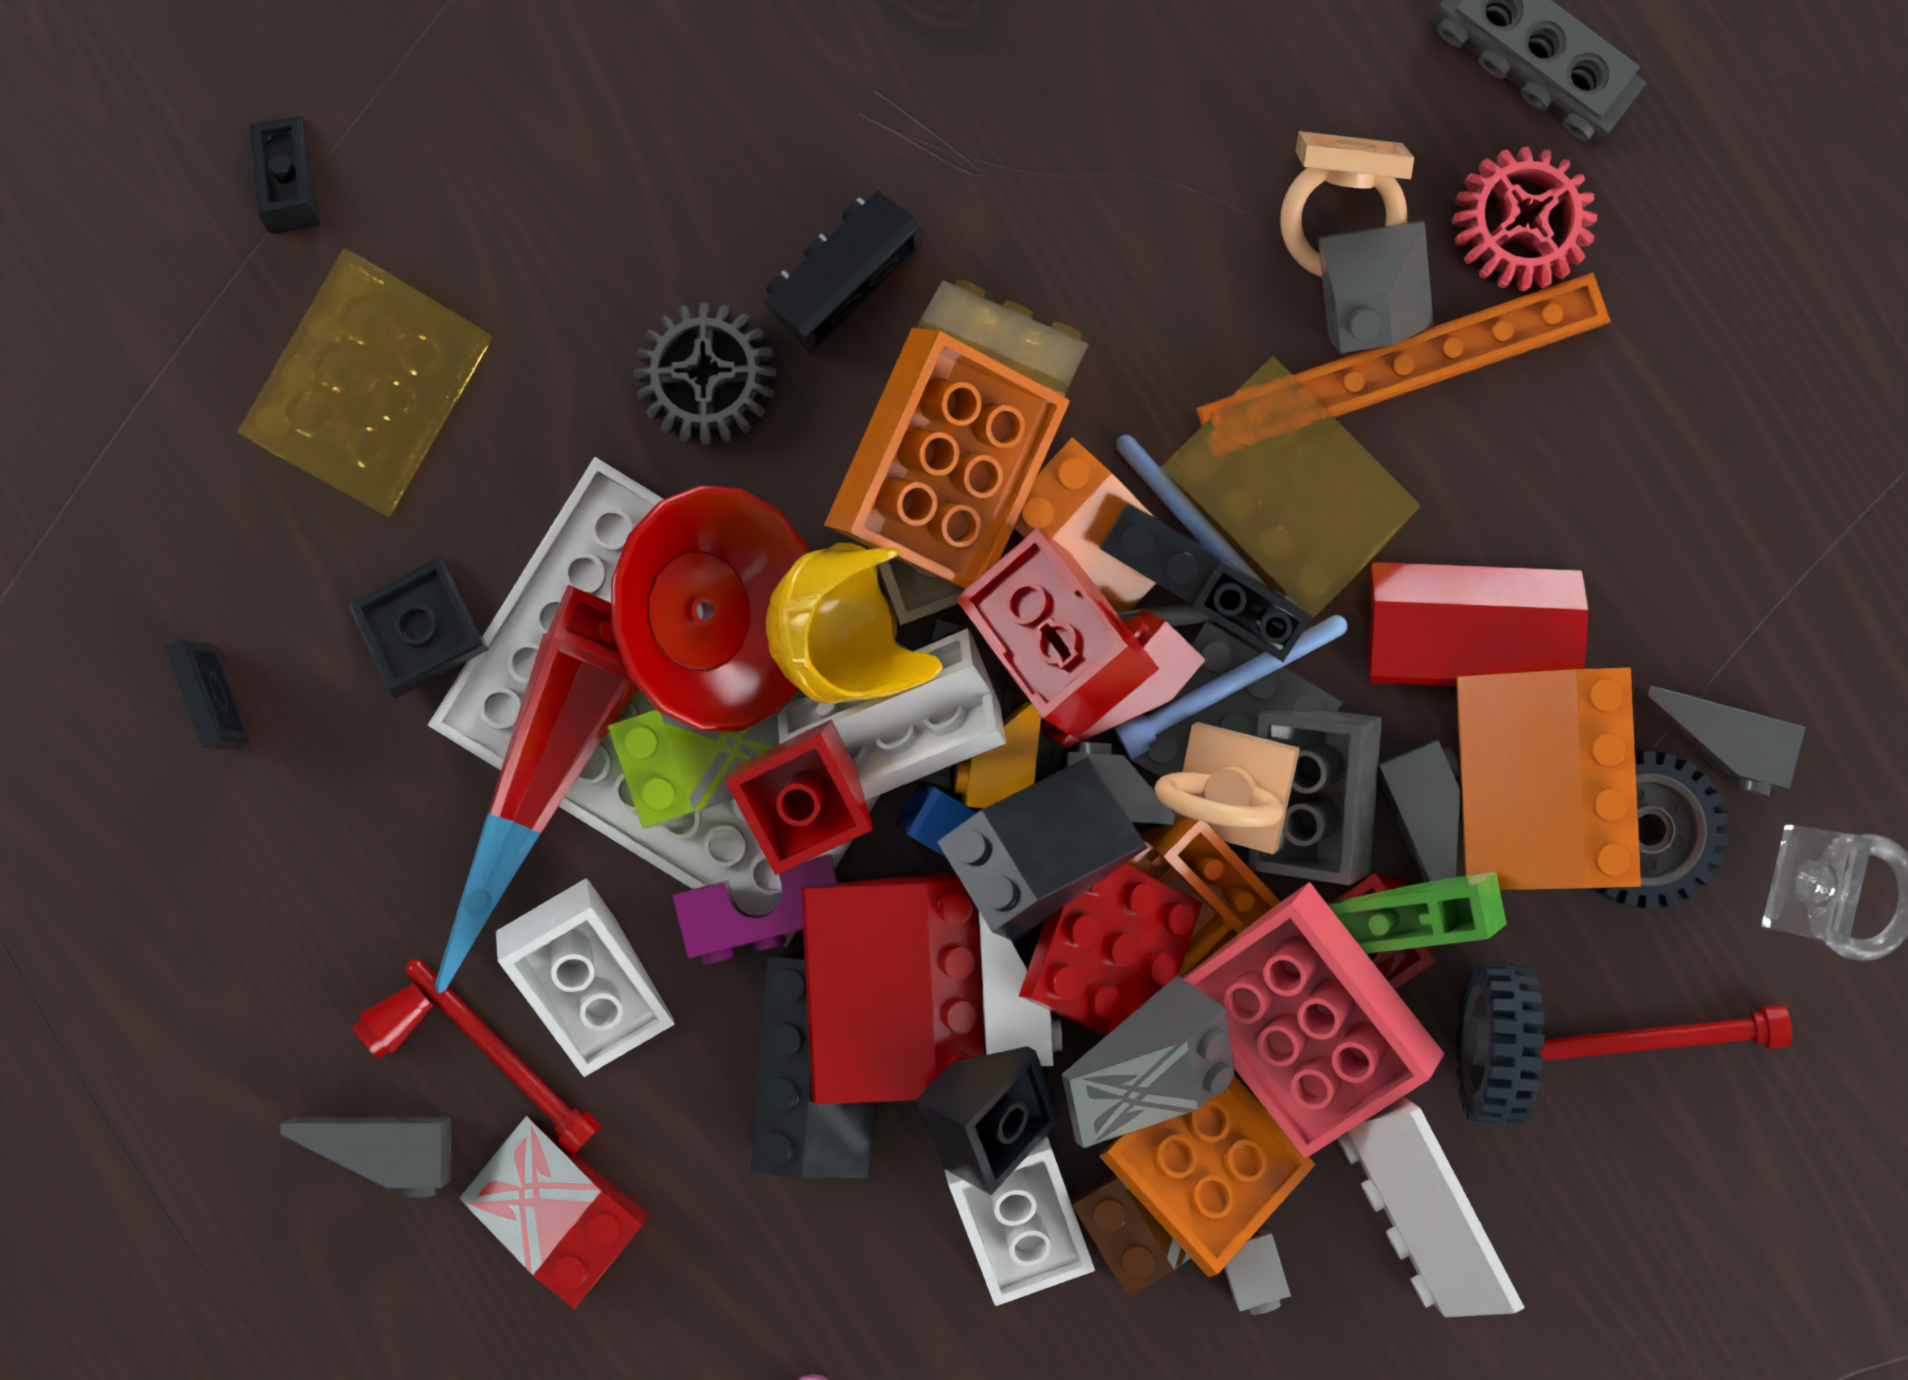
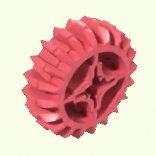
(1533, 236)

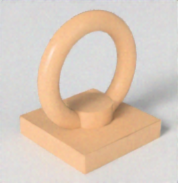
(1343, 163)
(1233, 785)

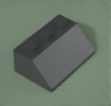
(1331, 795)

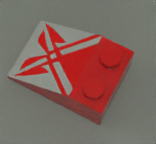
(553, 1211)

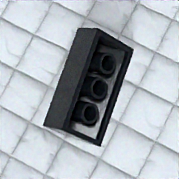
(789, 1129)

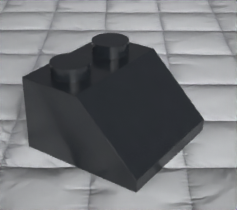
(988, 1115)

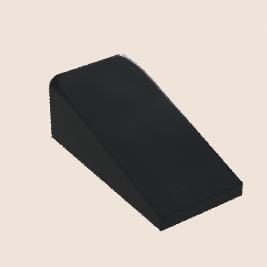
(284, 175)

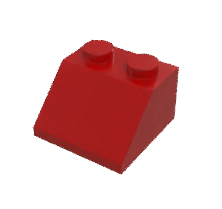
(801, 797)

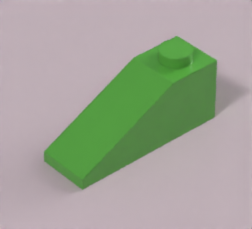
(1424, 913)

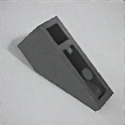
(1732, 740)
(1425, 806)
(387, 1150)

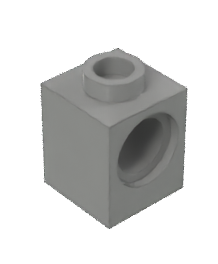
(1257, 1275)

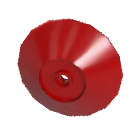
(729, 557)

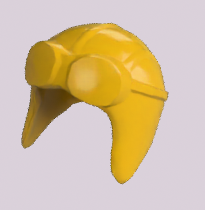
(839, 630)

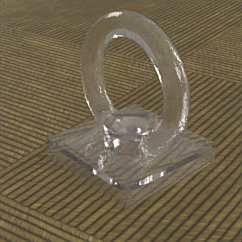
(1820, 887)

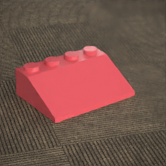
(1314, 1022)

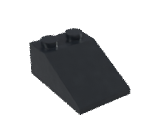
(1041, 848)

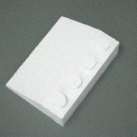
(1429, 1214)

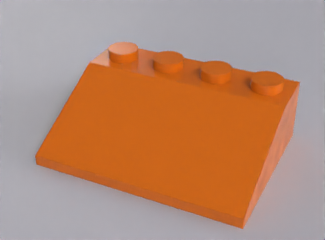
(947, 459)
(1549, 778)

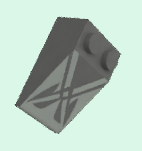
(1151, 1066)

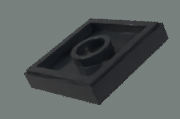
(418, 627)
(207, 694)

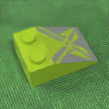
(679, 768)

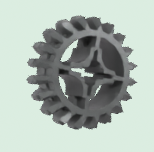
(680, 373)

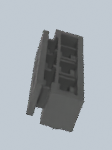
(1568, 52)

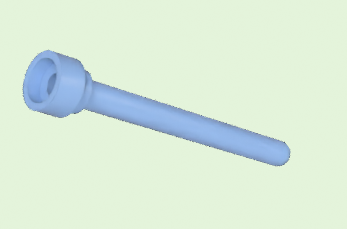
(1141, 730)

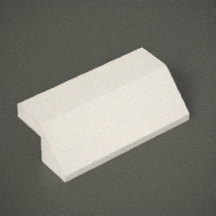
(915, 729)

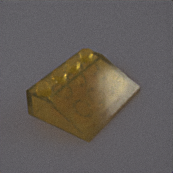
(365, 383)
(1290, 487)

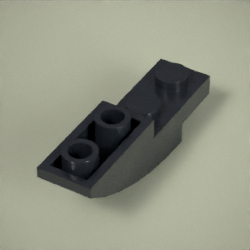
(1205, 581)

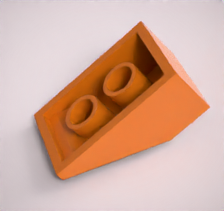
(1076, 506)

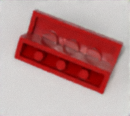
(1472, 622)

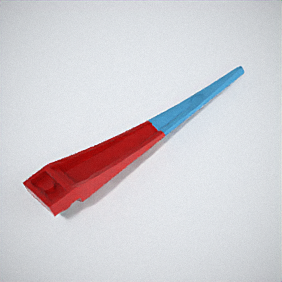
(564, 716)

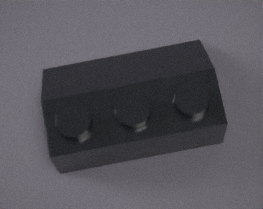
(843, 269)

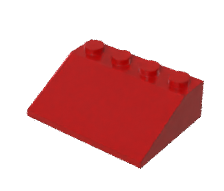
(890, 985)

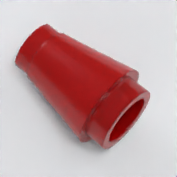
(392, 1020)

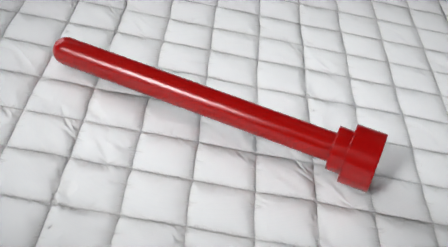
(1767, 1027)
(571, 1125)

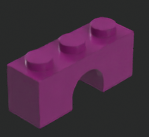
(715, 924)

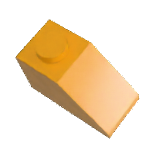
(1005, 768)

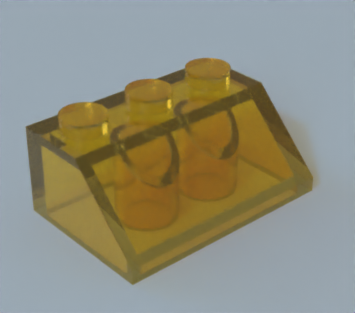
(1007, 334)

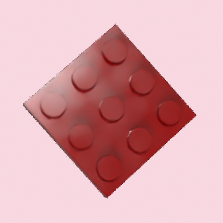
(1111, 949)

